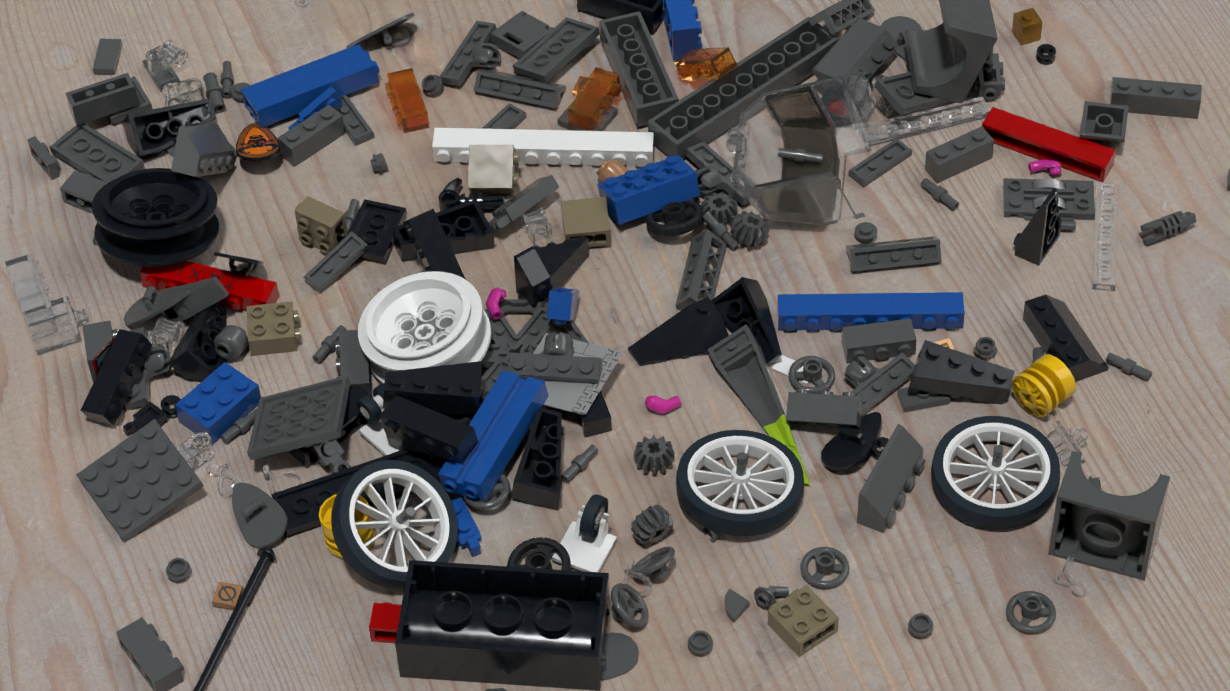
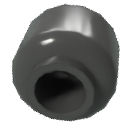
(231, 342)

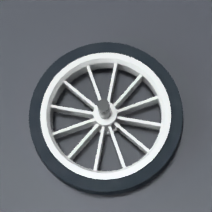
(995, 472)
(740, 482)
(392, 521)

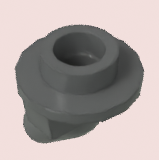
(766, 596)

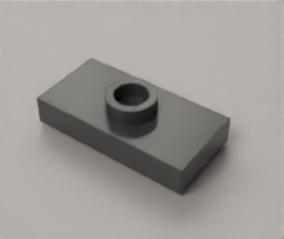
(920, 400)

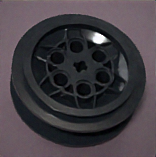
(155, 217)

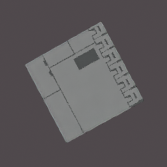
(579, 396)

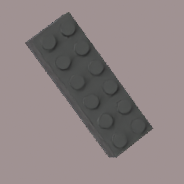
(638, 65)

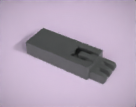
(523, 201)

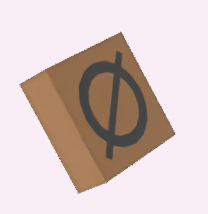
(227, 595)

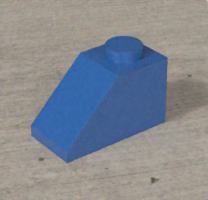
(562, 304)

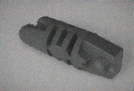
(1167, 226)

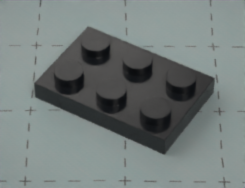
(375, 227)

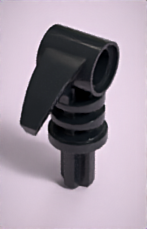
(450, 198)

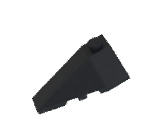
(158, 128)
(1040, 232)
(547, 267)
(747, 305)
(684, 334)
(196, 353)

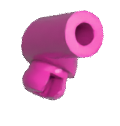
(1041, 165)
(492, 302)
(661, 405)

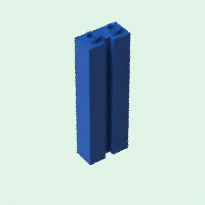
(297, 88)
(499, 430)

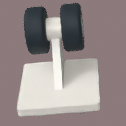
(370, 409)

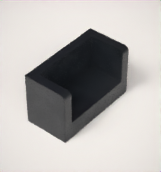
(597, 418)

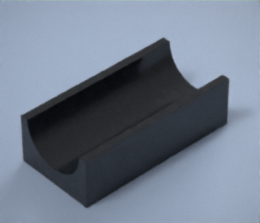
(502, 625)

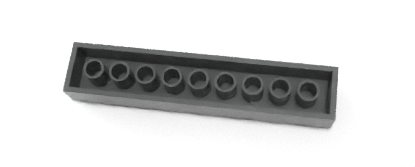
(721, 101)

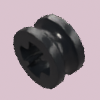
(1046, 49)
(168, 401)
(880, 442)

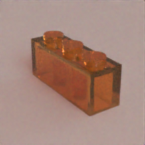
(705, 64)
(407, 100)
(594, 100)

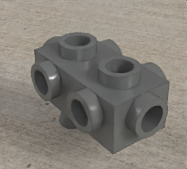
(989, 80)

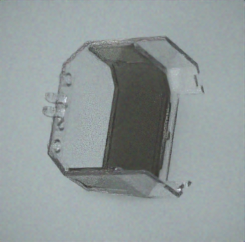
(806, 117)

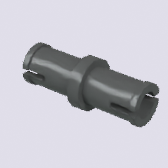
(214, 92)

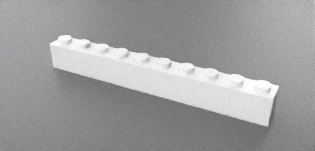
(548, 146)

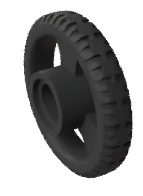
(675, 218)
(541, 556)

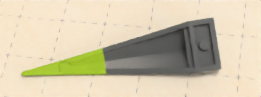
(747, 372)

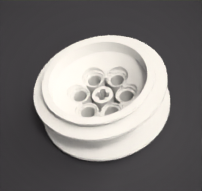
(424, 324)

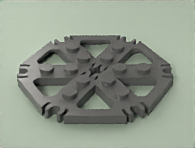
(526, 341)

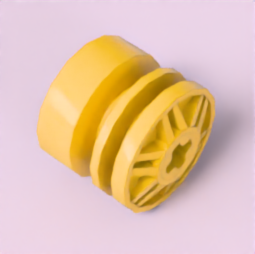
(1043, 385)
(325, 521)

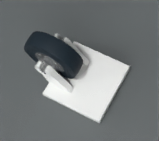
(588, 538)

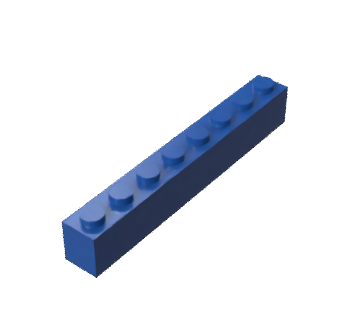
(836, 311)

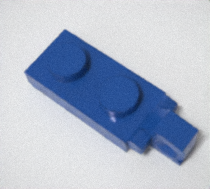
(328, 97)
(468, 531)

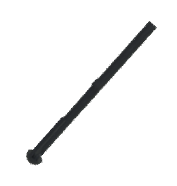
(266, 557)

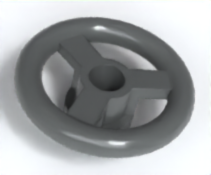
(811, 371)
(492, 499)
(654, 564)
(825, 564)
(1032, 606)
(625, 607)

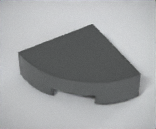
(735, 604)

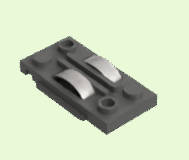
(1025, 197)

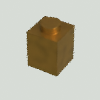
(1027, 26)

